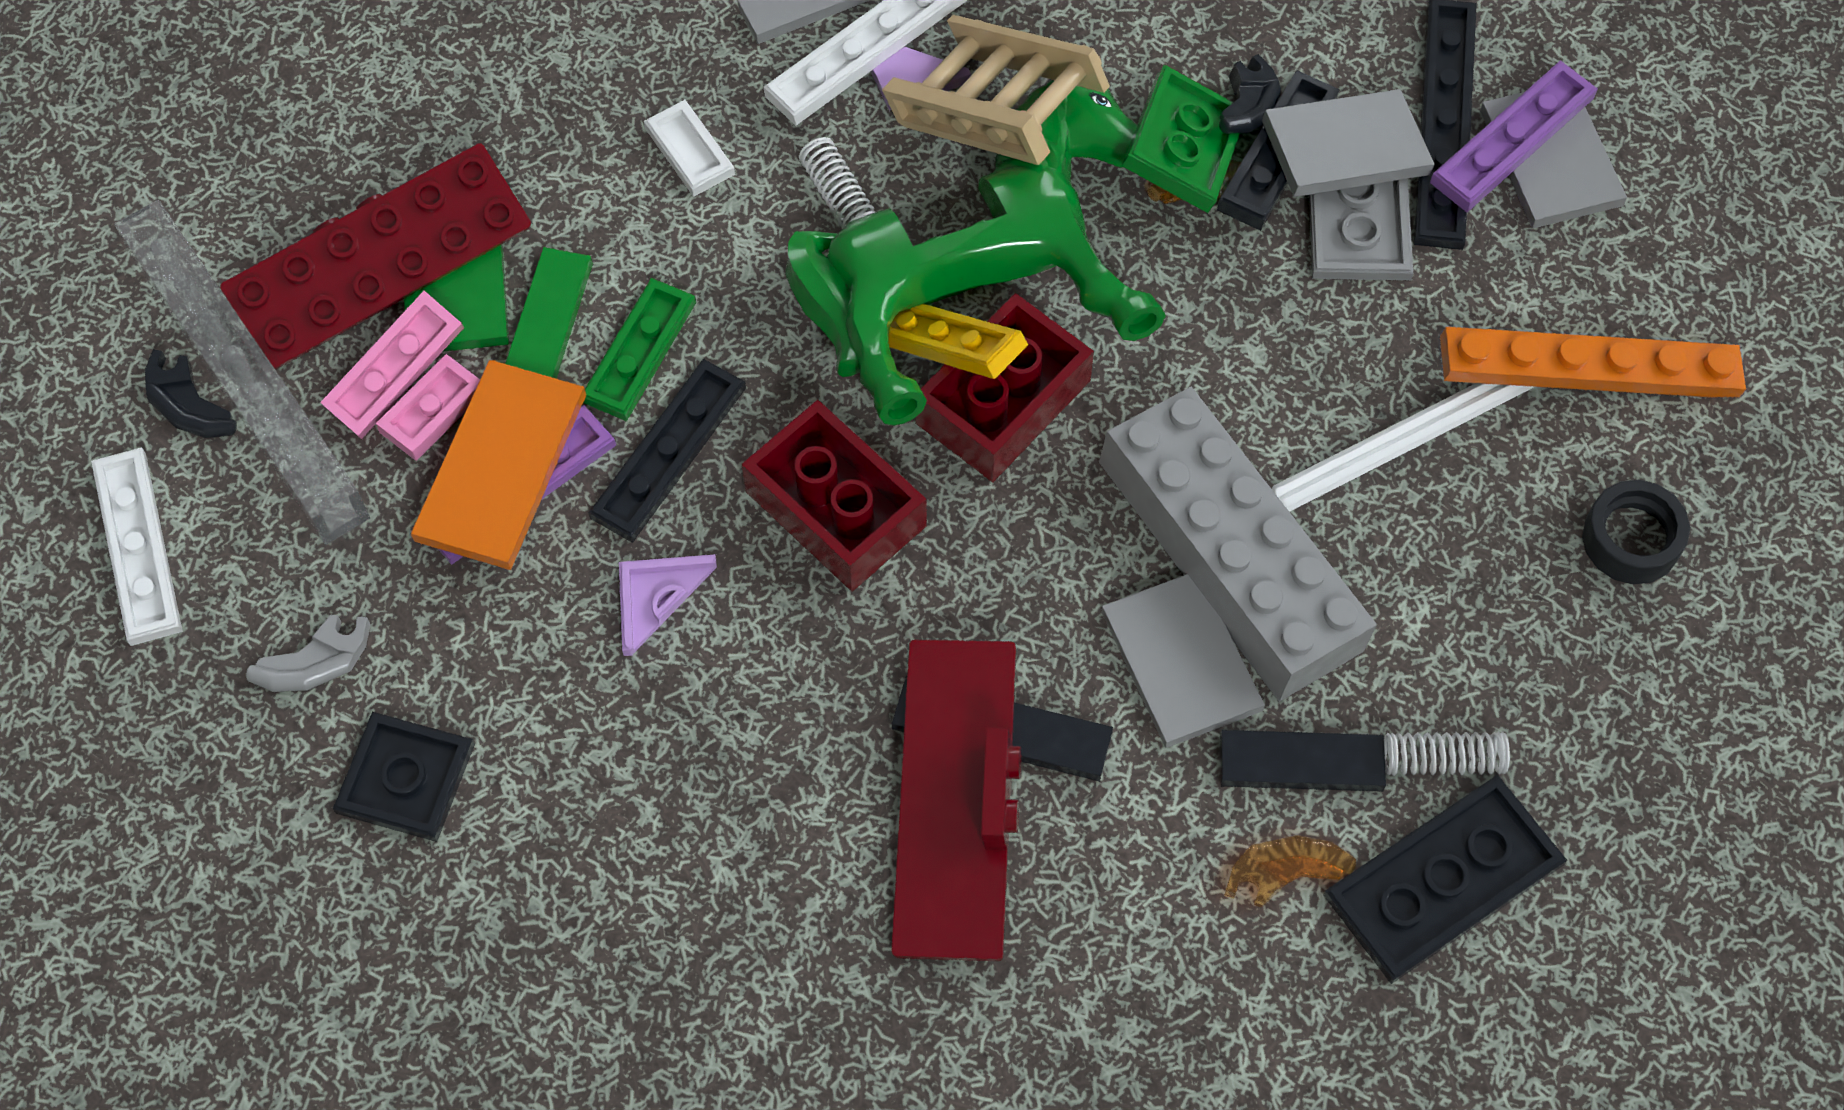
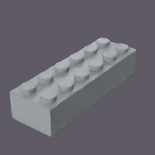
(1236, 543)

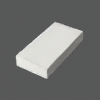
(689, 148)

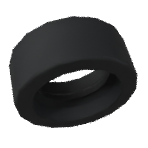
(1628, 566)

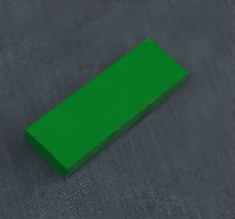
(550, 311)
(638, 349)

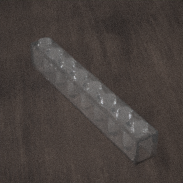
(243, 372)

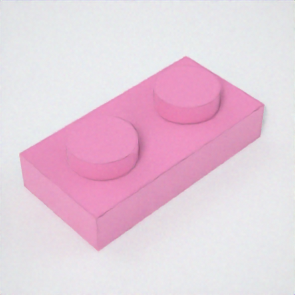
(429, 407)

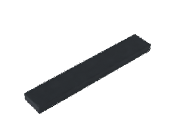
(1445, 116)

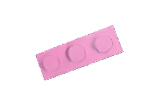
(392, 364)

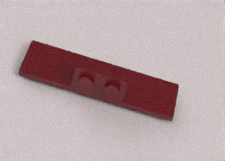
(376, 255)
(956, 801)

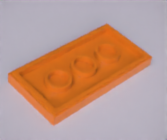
(499, 464)

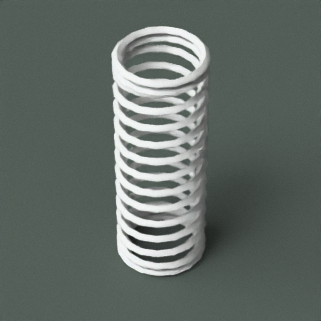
(807, 164)
(1500, 745)

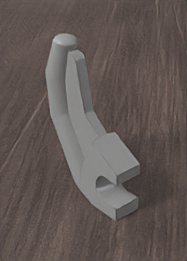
(317, 663)

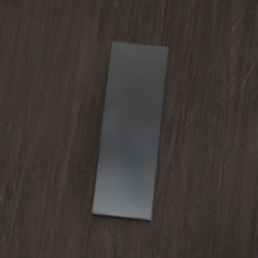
(1302, 760)

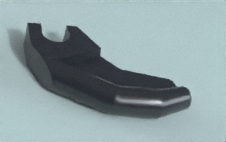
(1256, 91)
(177, 399)

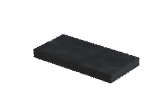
(1444, 878)

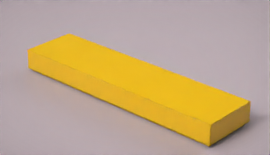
(956, 340)

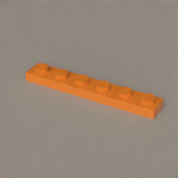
(1591, 362)

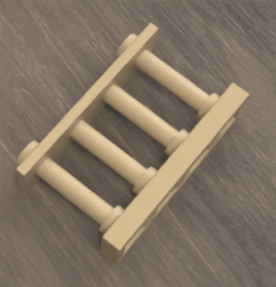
(994, 124)

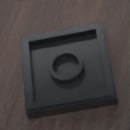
(404, 776)

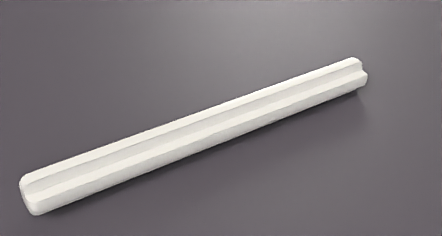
(1392, 442)

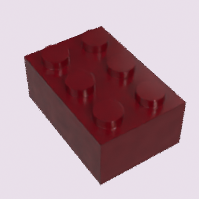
(998, 418)
(835, 495)

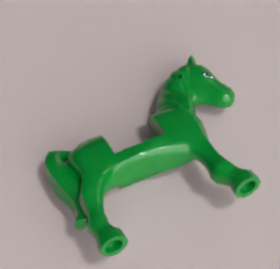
(1035, 226)

